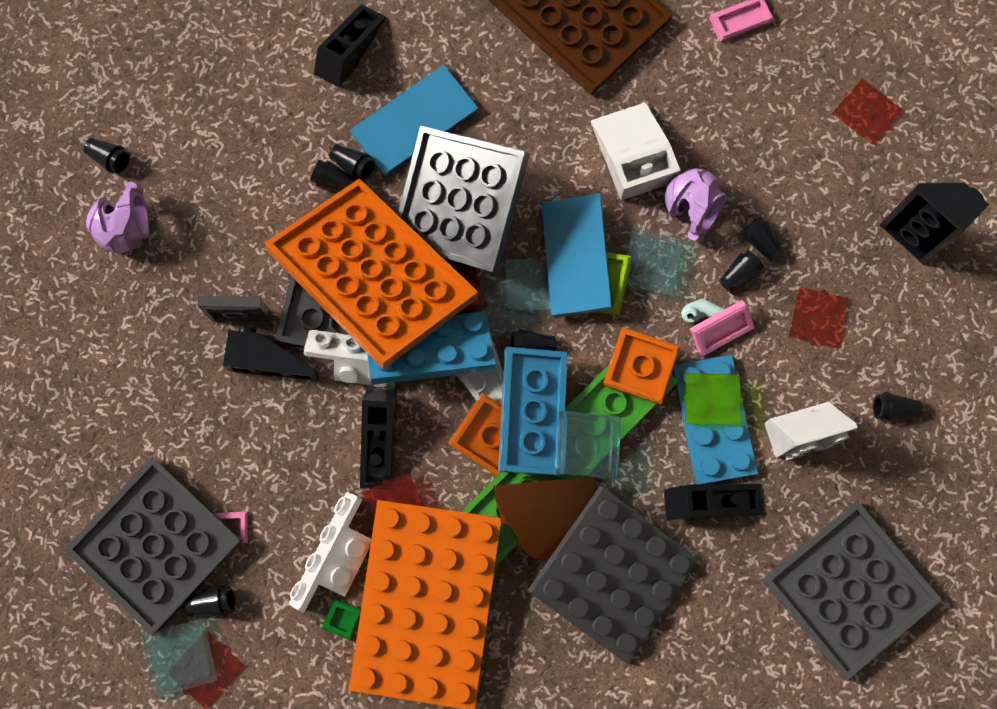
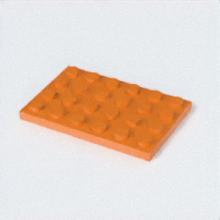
(371, 272)
(426, 605)

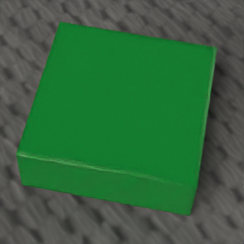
(342, 619)

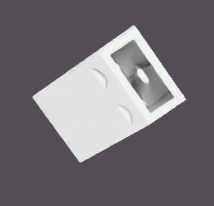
(635, 151)
(808, 429)

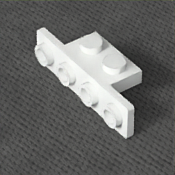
(348, 356)
(336, 557)

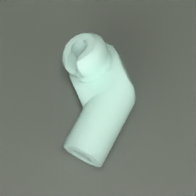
(699, 309)

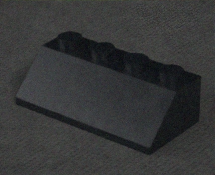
(933, 217)

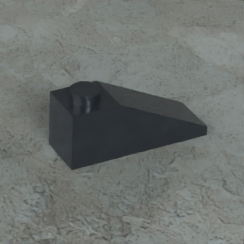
(346, 45)
(255, 354)
(377, 436)
(713, 501)

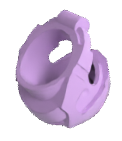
(702, 194)
(122, 226)

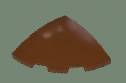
(543, 511)

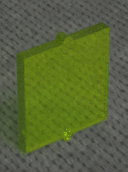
(713, 399)

